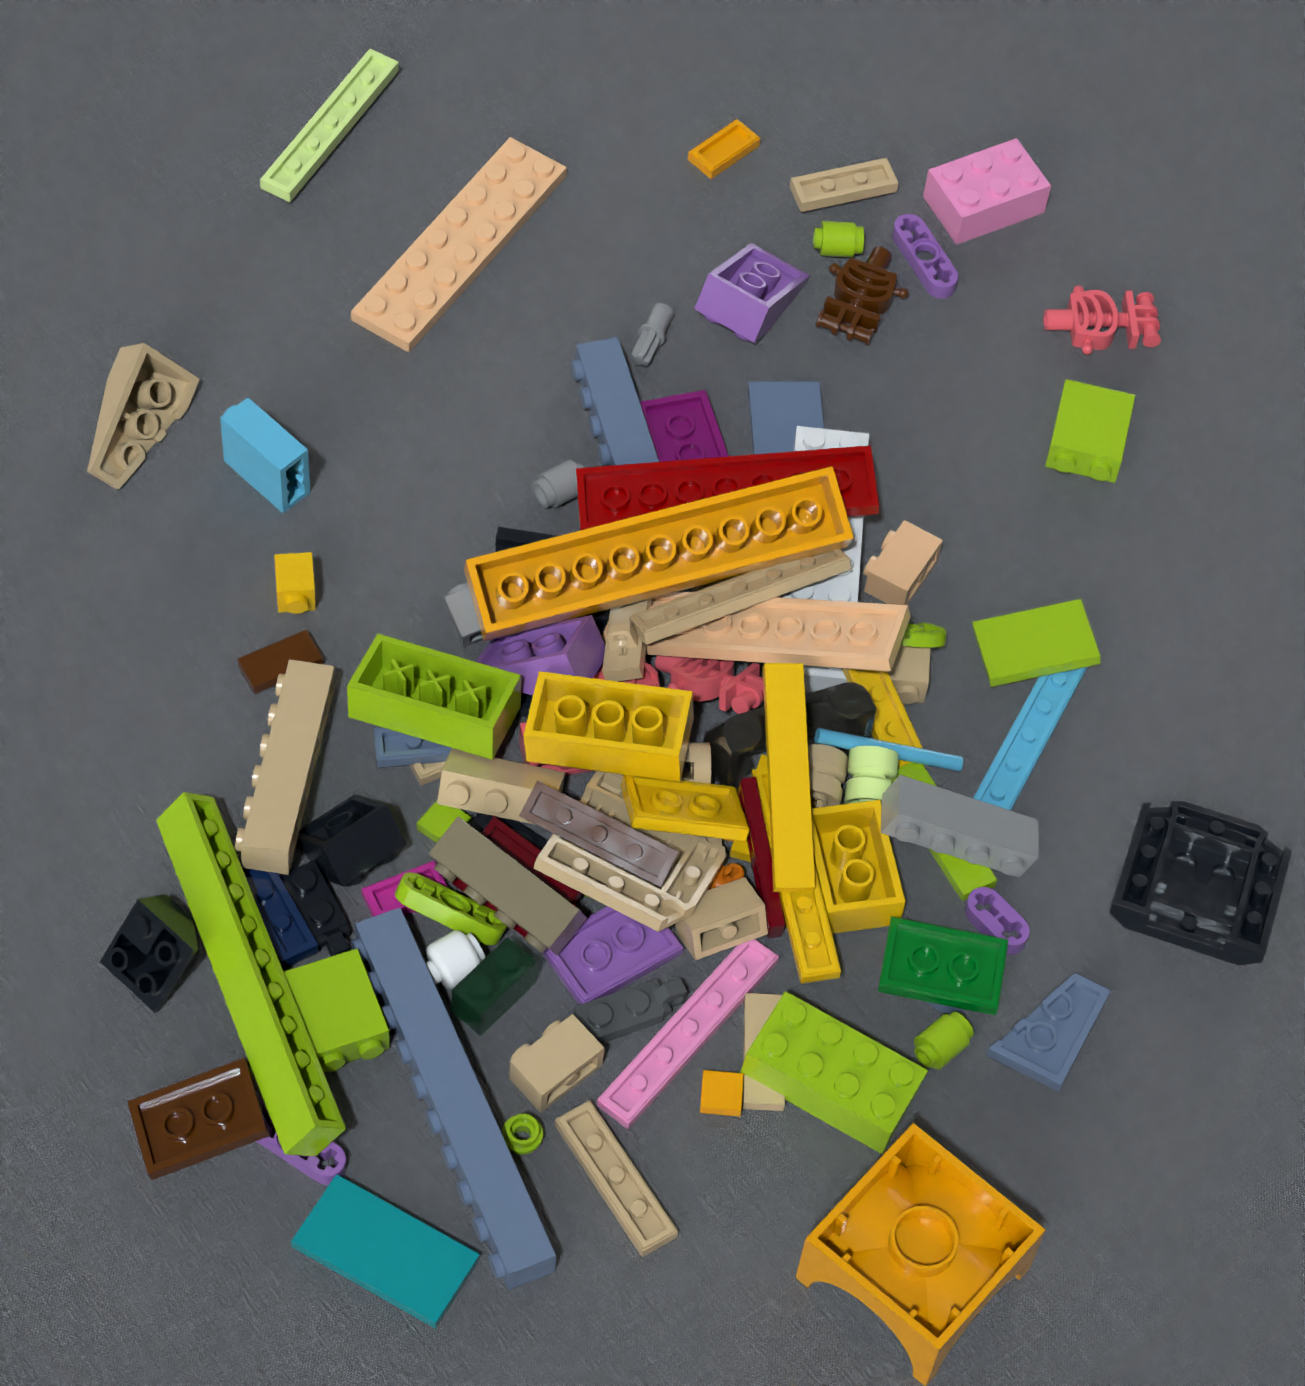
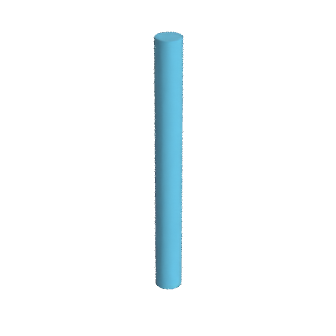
(905, 752)

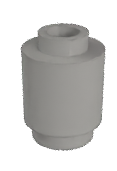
(557, 484)

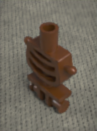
(861, 296)

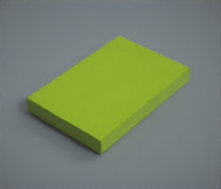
(1036, 642)

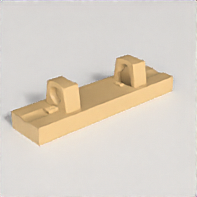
(624, 649)

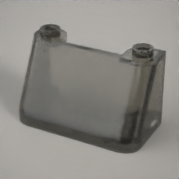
(836, 708)

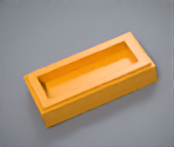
(724, 148)

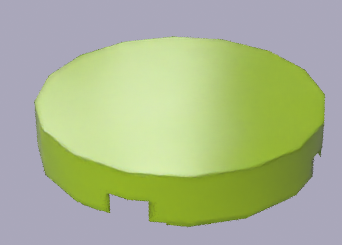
(924, 635)

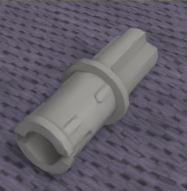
(651, 334)

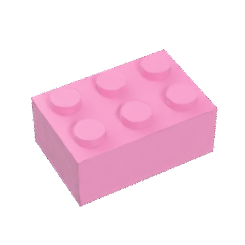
(986, 191)

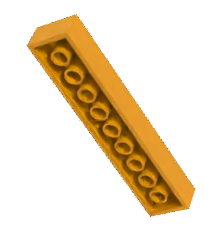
(657, 553)

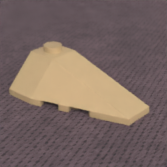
(137, 408)

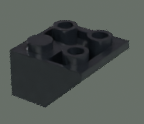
(152, 949)

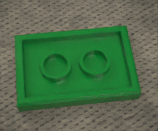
(943, 966)

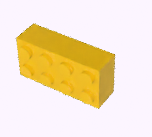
(609, 726)

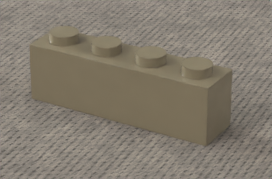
(507, 886)

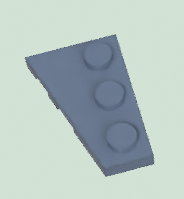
(1054, 1033)

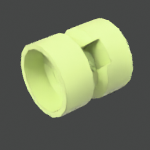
(871, 771)

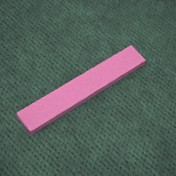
(686, 1032)

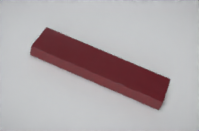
(761, 856)

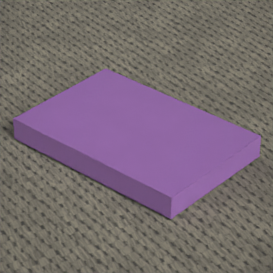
(610, 954)

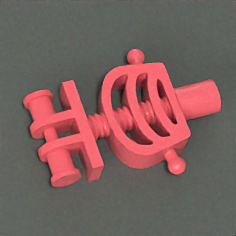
(1099, 310)
(715, 679)

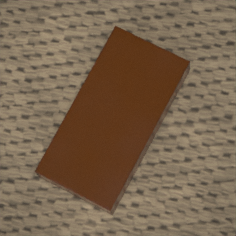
(264, 665)

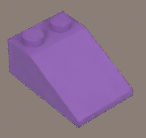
(750, 292)
(560, 648)

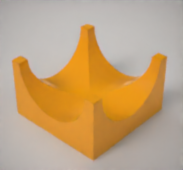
(921, 1246)

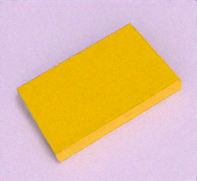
(684, 807)

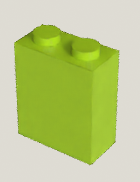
(1090, 431)
(339, 1009)

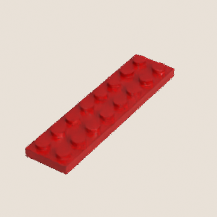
(642, 488)

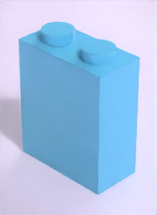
(265, 455)

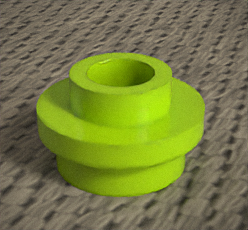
(522, 1123)

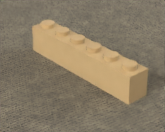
(287, 767)

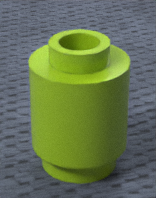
(838, 239)
(943, 1040)

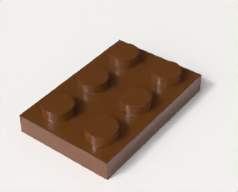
(198, 1118)

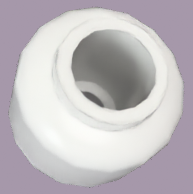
(453, 958)

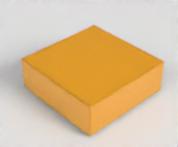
(721, 1093)

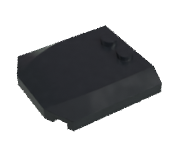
(1201, 882)

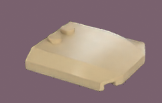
(615, 887)

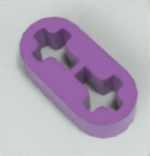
(998, 919)

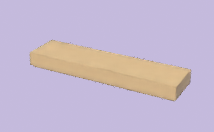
(616, 1178)

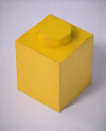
(295, 582)

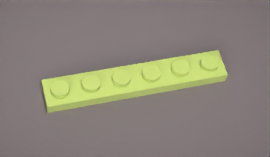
(329, 125)

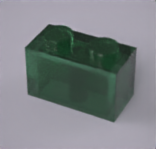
(493, 986)

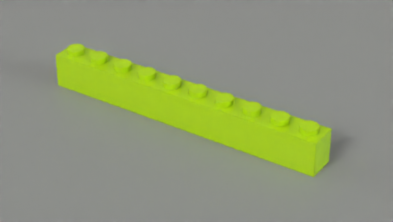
(250, 976)

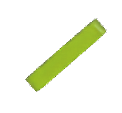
(449, 908)

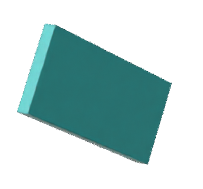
(385, 1251)

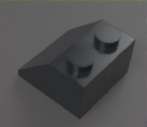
(351, 839)

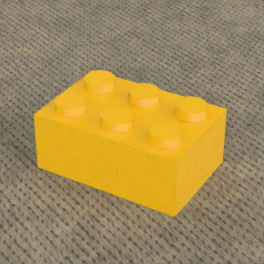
(855, 867)

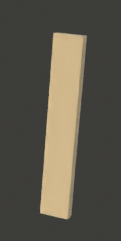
(735, 595)

